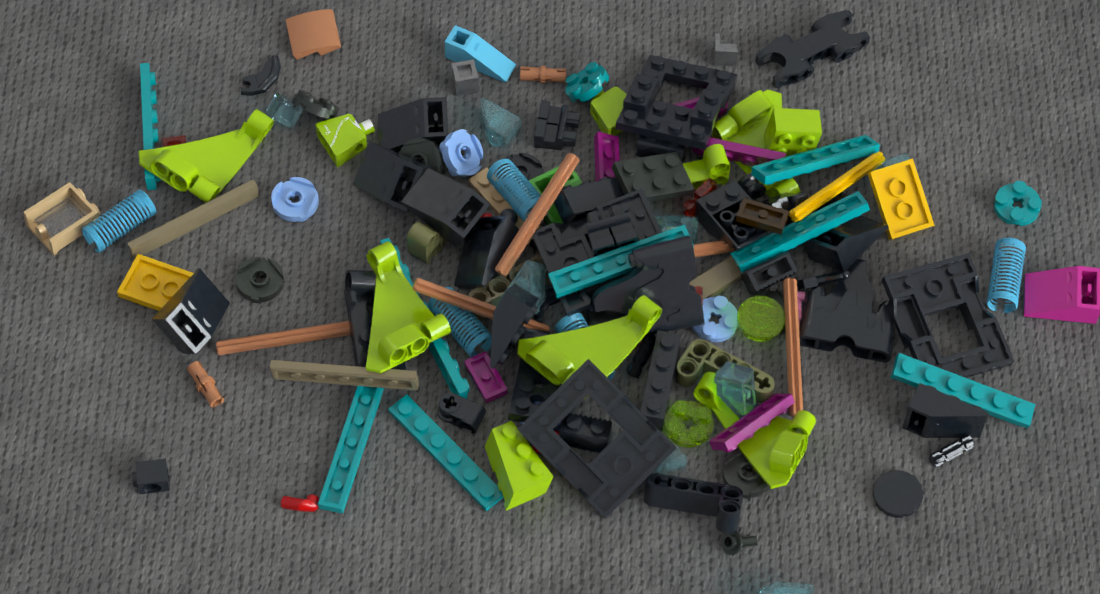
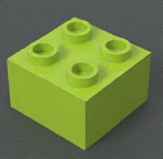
(793, 130)

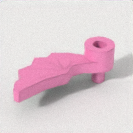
(801, 298)

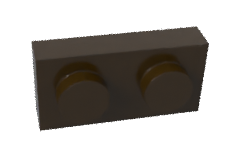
(762, 216)

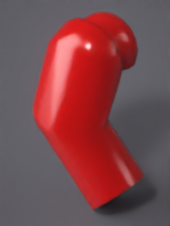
(309, 504)

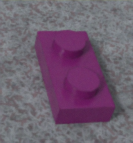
(485, 378)

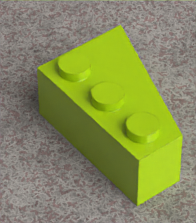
(516, 465)

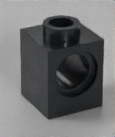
(151, 476)

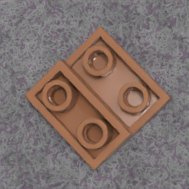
(313, 33)

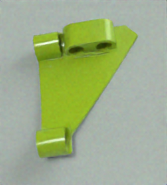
(747, 124)
(209, 163)
(400, 319)
(603, 344)
(774, 448)

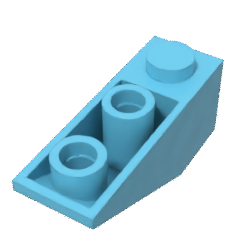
(466, 45)

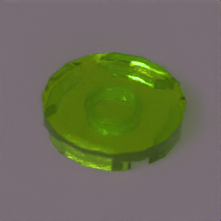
(760, 318)

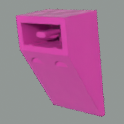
(1063, 294)

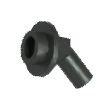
(733, 542)

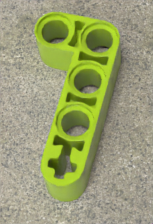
(713, 166)

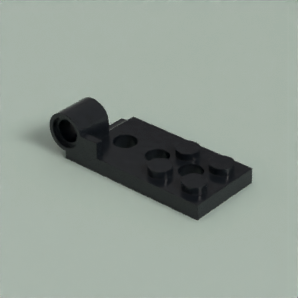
(358, 294)
(525, 388)

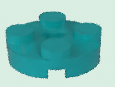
(586, 82)
(1015, 215)

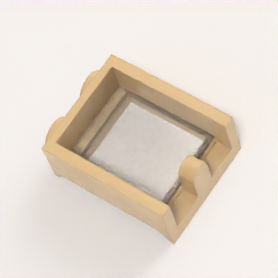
(60, 217)

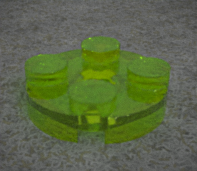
(696, 434)

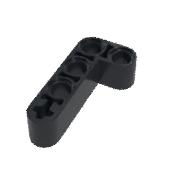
(696, 497)

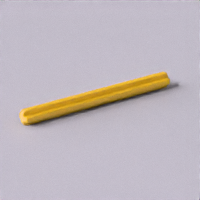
(836, 186)

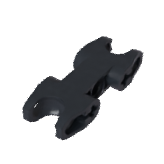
(799, 55)

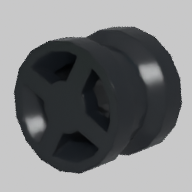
(752, 186)

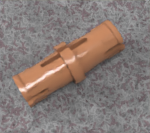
(542, 74)
(205, 384)

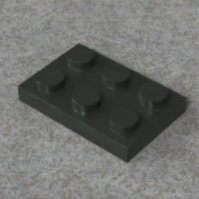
(657, 175)

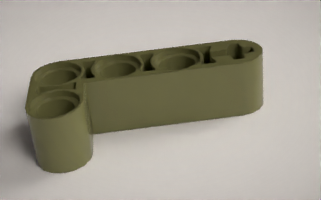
(424, 242)
(707, 363)

